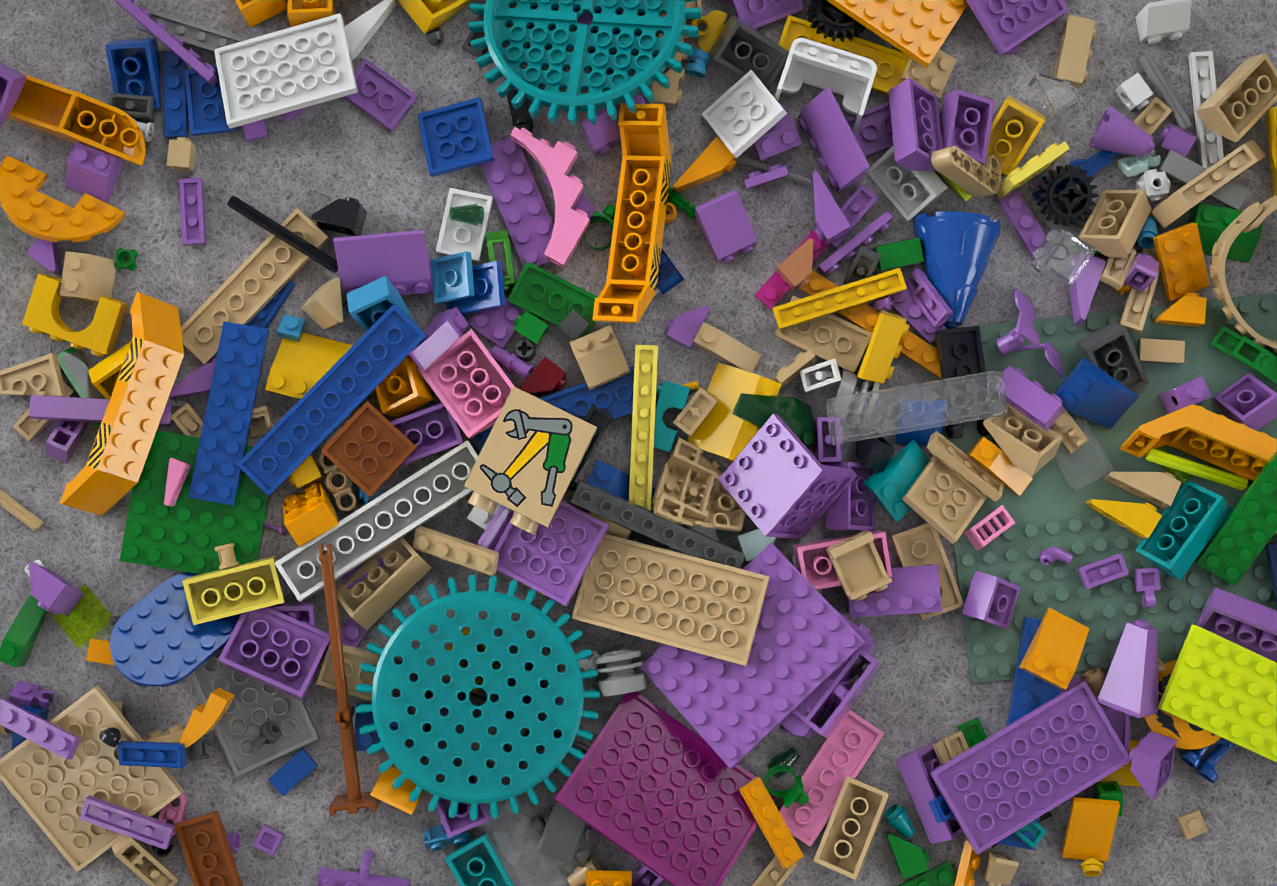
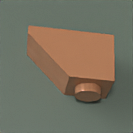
(797, 266)

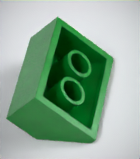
(1213, 221)

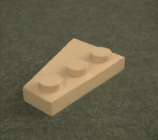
(35, 377)

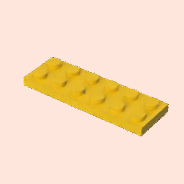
(889, 62)

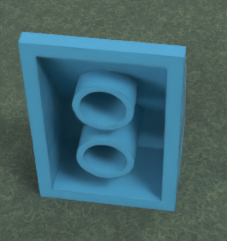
(373, 300)

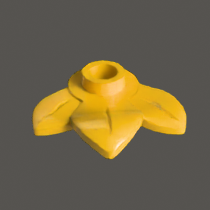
(714, 26)

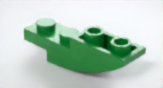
(1247, 353)

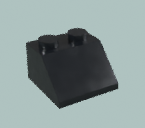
(342, 217)

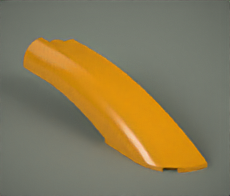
(79, 120)

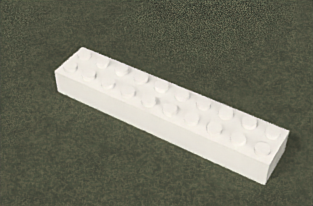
(381, 521)

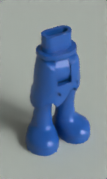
(1207, 766)

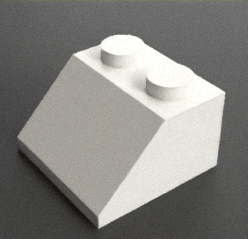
(1164, 20)

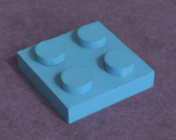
(452, 277)

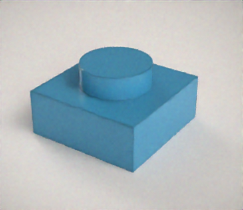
(291, 327)

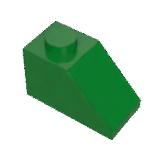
(907, 856)

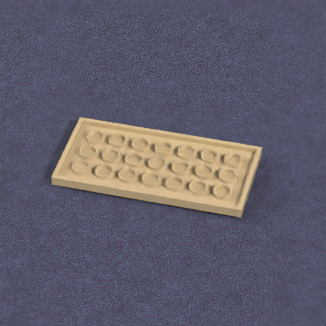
(672, 599)

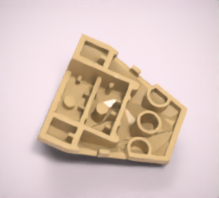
(691, 491)

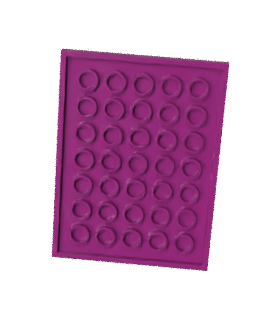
(662, 795)

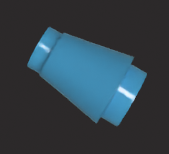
(1147, 233)

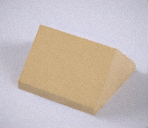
(326, 305)

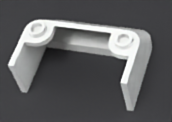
(832, 68)

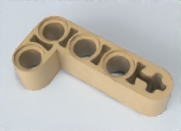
(967, 173)

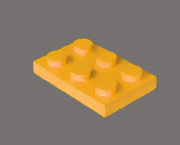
(1181, 261)

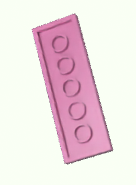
(823, 779)

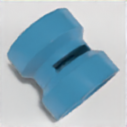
(697, 63)

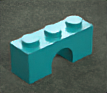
(670, 395)

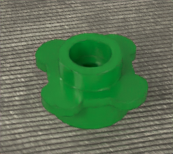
(121, 254)

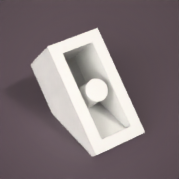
(820, 376)

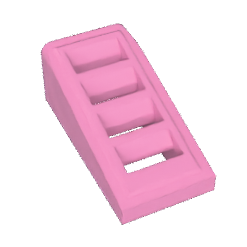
(176, 477)
(979, 537)

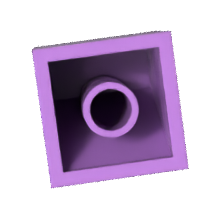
(726, 227)

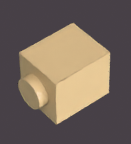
(181, 155)

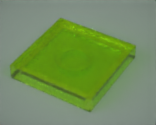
(85, 619)

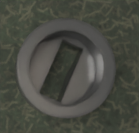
(435, 35)

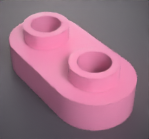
(173, 812)

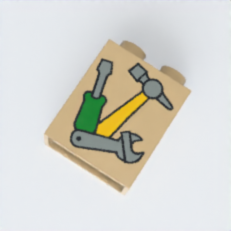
(529, 460)

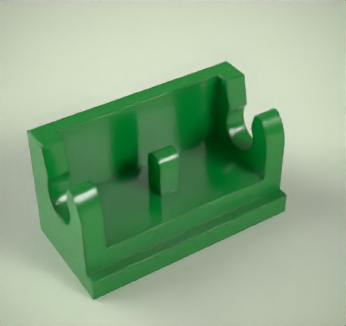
(899, 254)

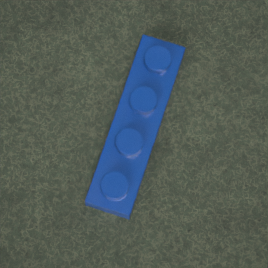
(174, 96)

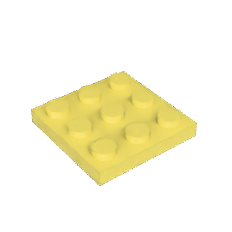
(1033, 168)

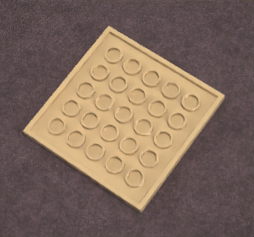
(57, 788)

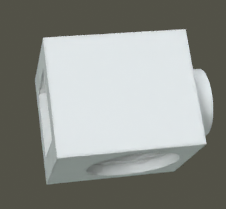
(1134, 92)

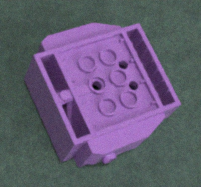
(809, 714)

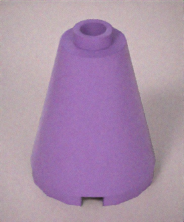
(1121, 135)

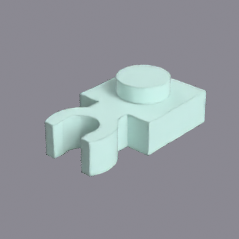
(1135, 165)

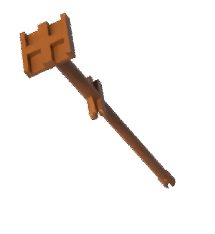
(354, 798)

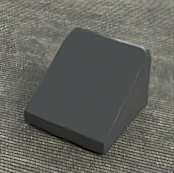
(573, 325)

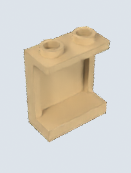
(858, 566)

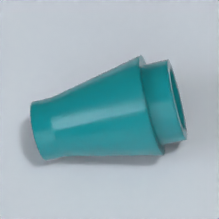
(898, 819)

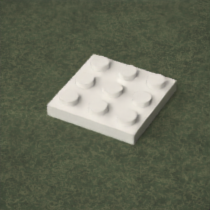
(744, 113)

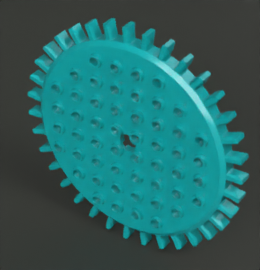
(603, 89)
(563, 717)

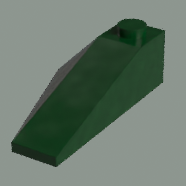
(796, 414)

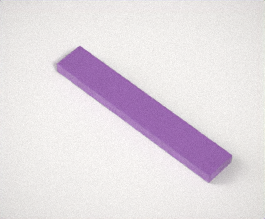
(76, 409)

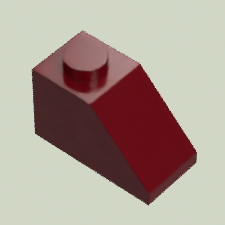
(544, 378)

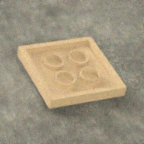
(944, 499)

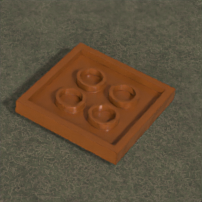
(369, 449)

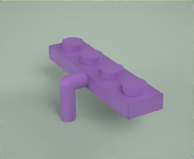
(334, 877)

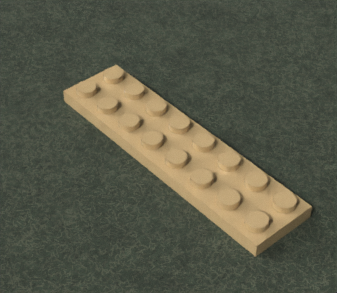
(250, 287)

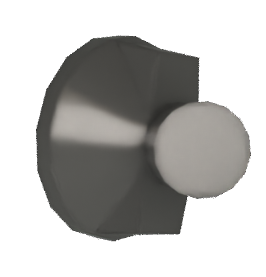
(269, 731)

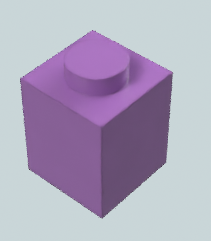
(1176, 139)

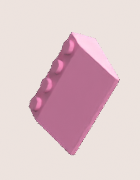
(469, 384)

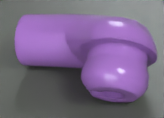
(1054, 553)

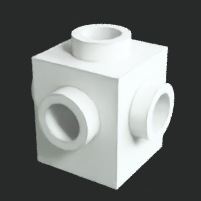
(1152, 192)

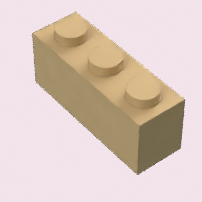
(1075, 50)

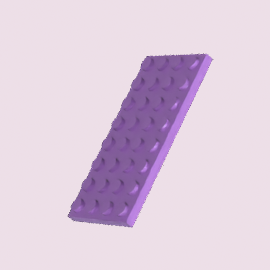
(1030, 766)

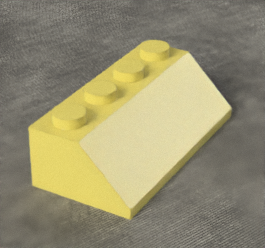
(233, 590)

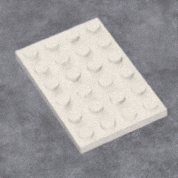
(285, 71)

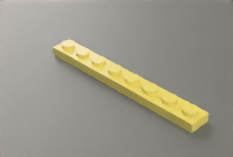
(643, 425)

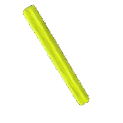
(1197, 469)

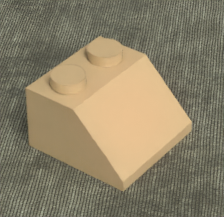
(87, 277)
(599, 357)

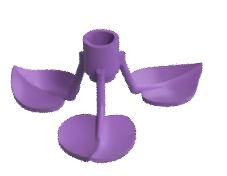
(1026, 329)

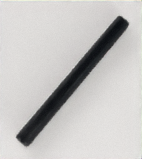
(283, 234)

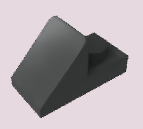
(862, 265)

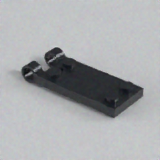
(960, 355)

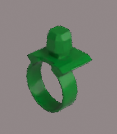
(609, 214)
(794, 794)

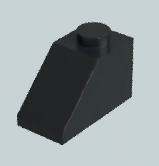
(874, 453)

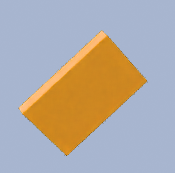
(1090, 829)

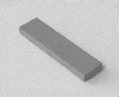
(1186, 170)

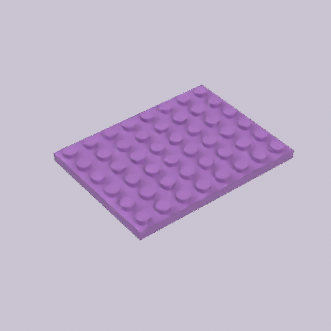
(792, 654)

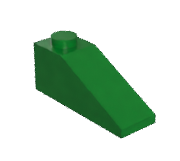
(22, 634)

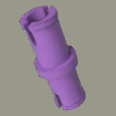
(512, 361)

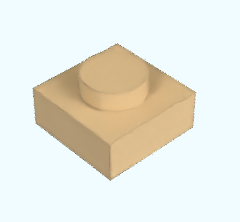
(1192, 824)

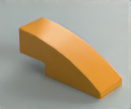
(206, 716)

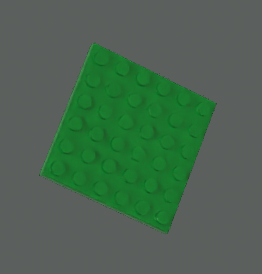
(187, 533)

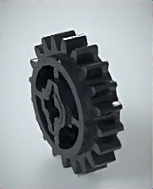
(832, 21)
(1049, 194)

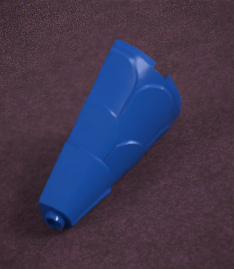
(956, 255)

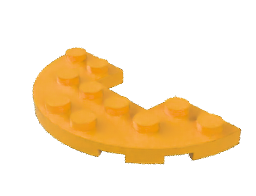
(45, 216)

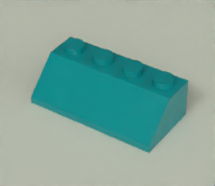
(1184, 529)

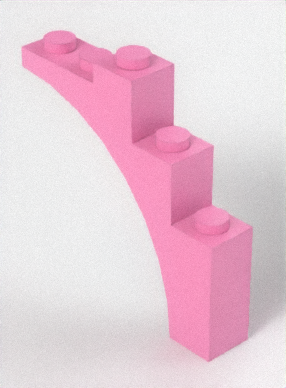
(556, 164)

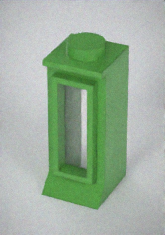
(500, 250)

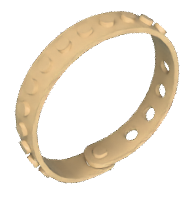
(1246, 221)

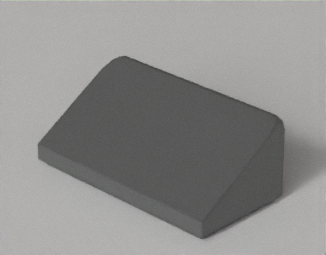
(135, 106)

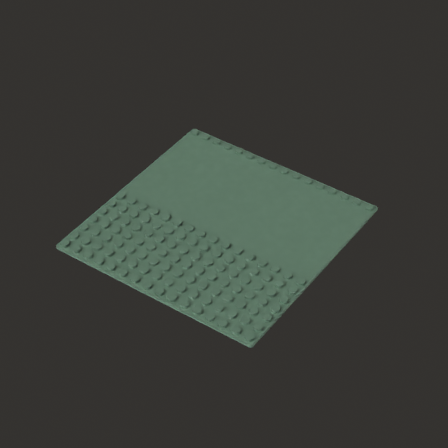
(1056, 516)

